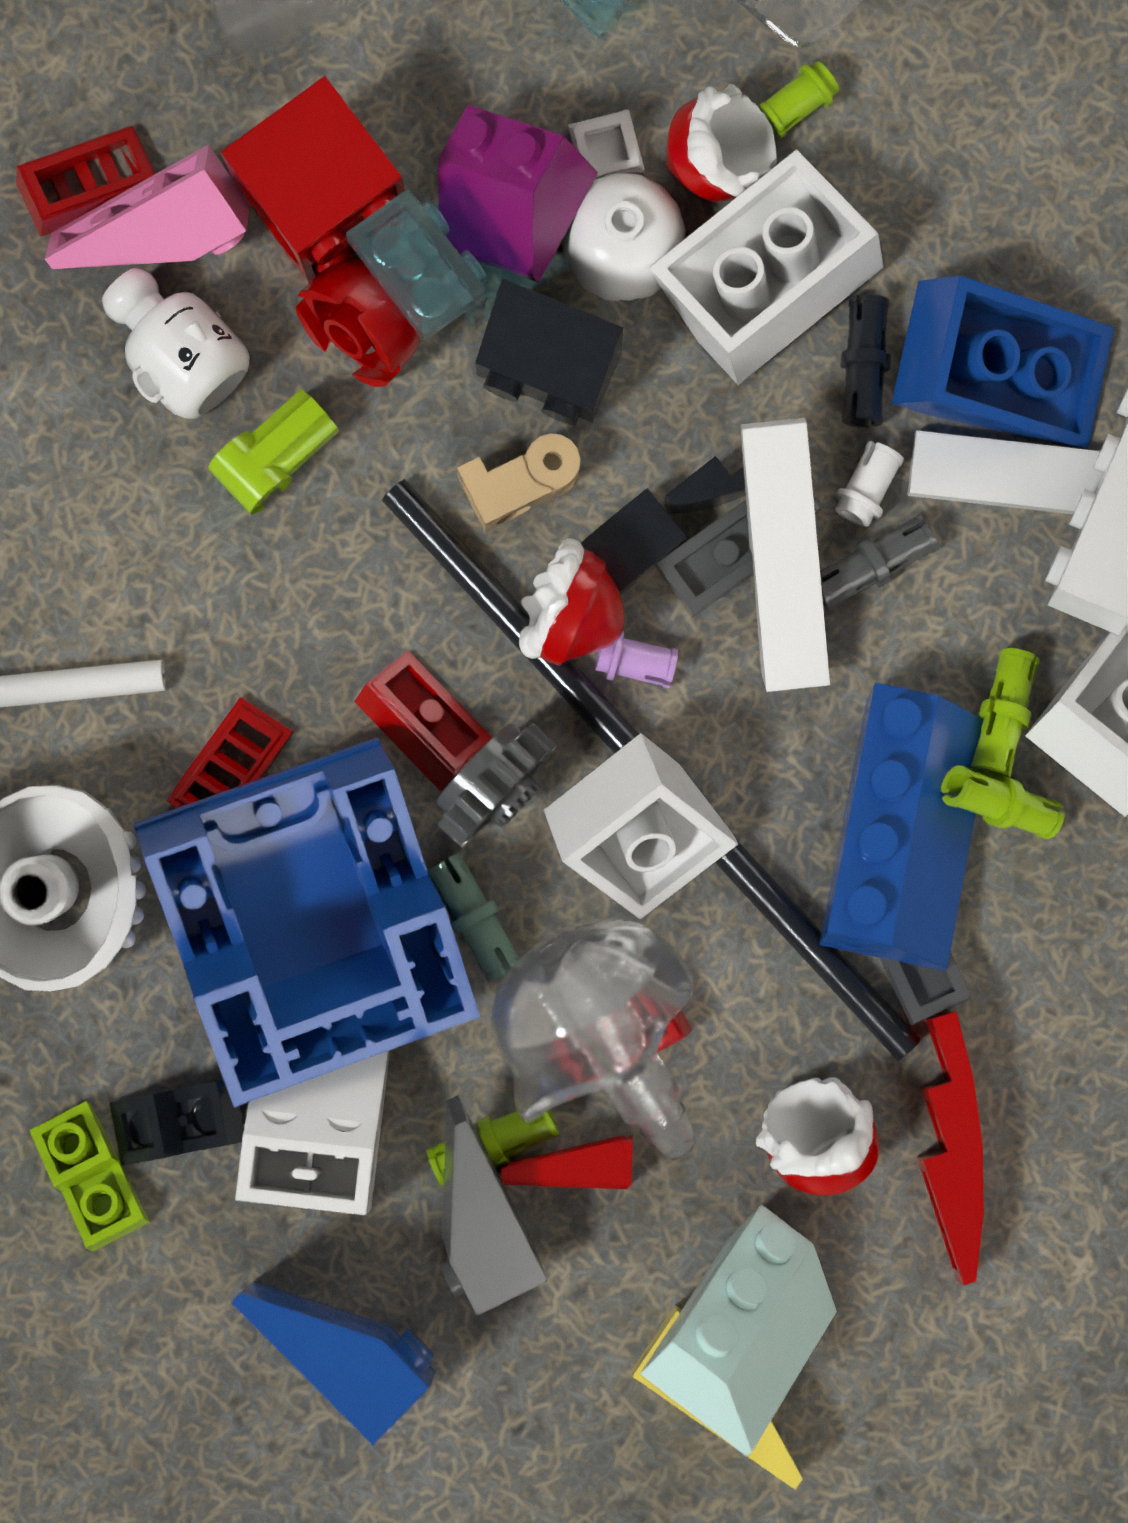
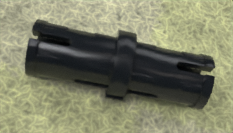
(865, 360)

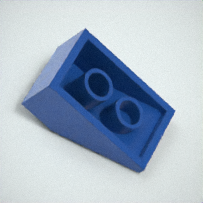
(1002, 362)
(349, 1359)

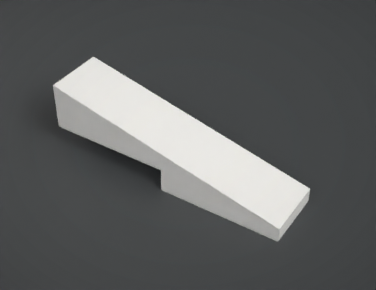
(784, 554)

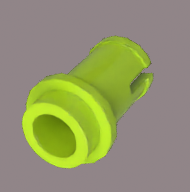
(800, 97)

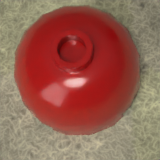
(356, 314)

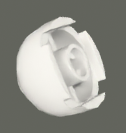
(620, 234)

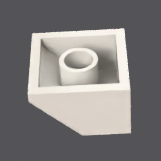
(638, 827)

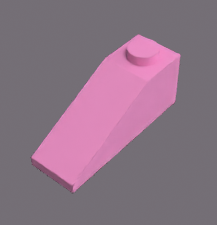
(160, 220)

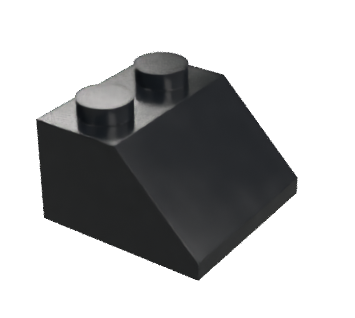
(548, 353)

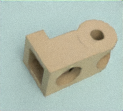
(522, 483)

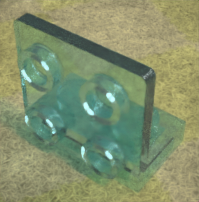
(419, 266)

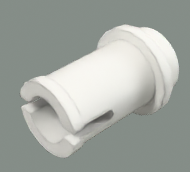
(868, 484)

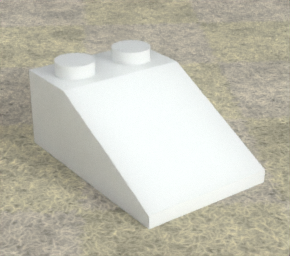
(1089, 722)

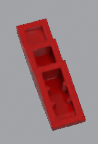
(956, 1169)

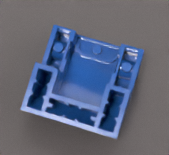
(306, 921)

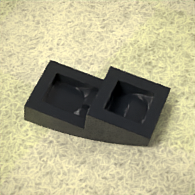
(706, 489)
(635, 539)
(176, 1122)

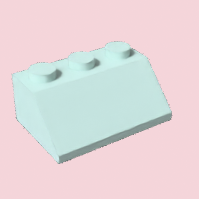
(746, 1330)

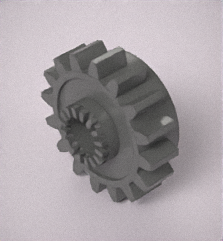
(494, 782)

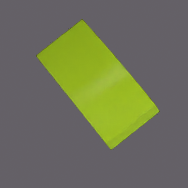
(89, 1176)

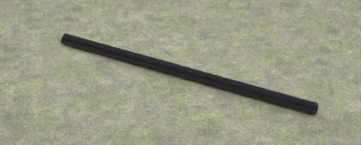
(616, 733)

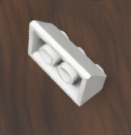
(768, 266)

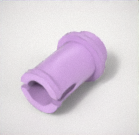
(638, 661)

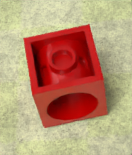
(312, 176)

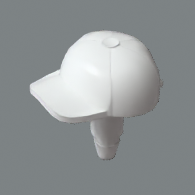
(76, 822)

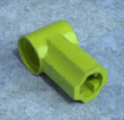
(265, 459)

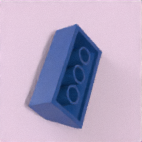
(898, 841)

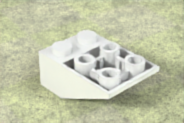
(316, 1141)

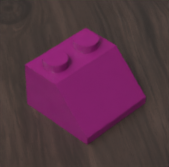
(509, 191)

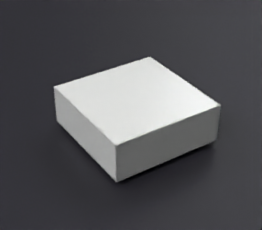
(608, 144)

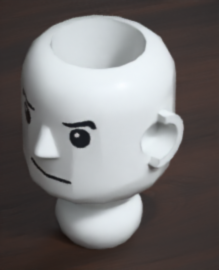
(176, 345)

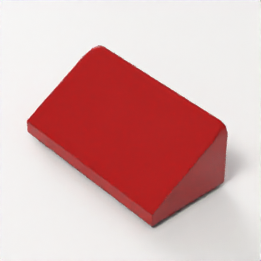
(422, 719)

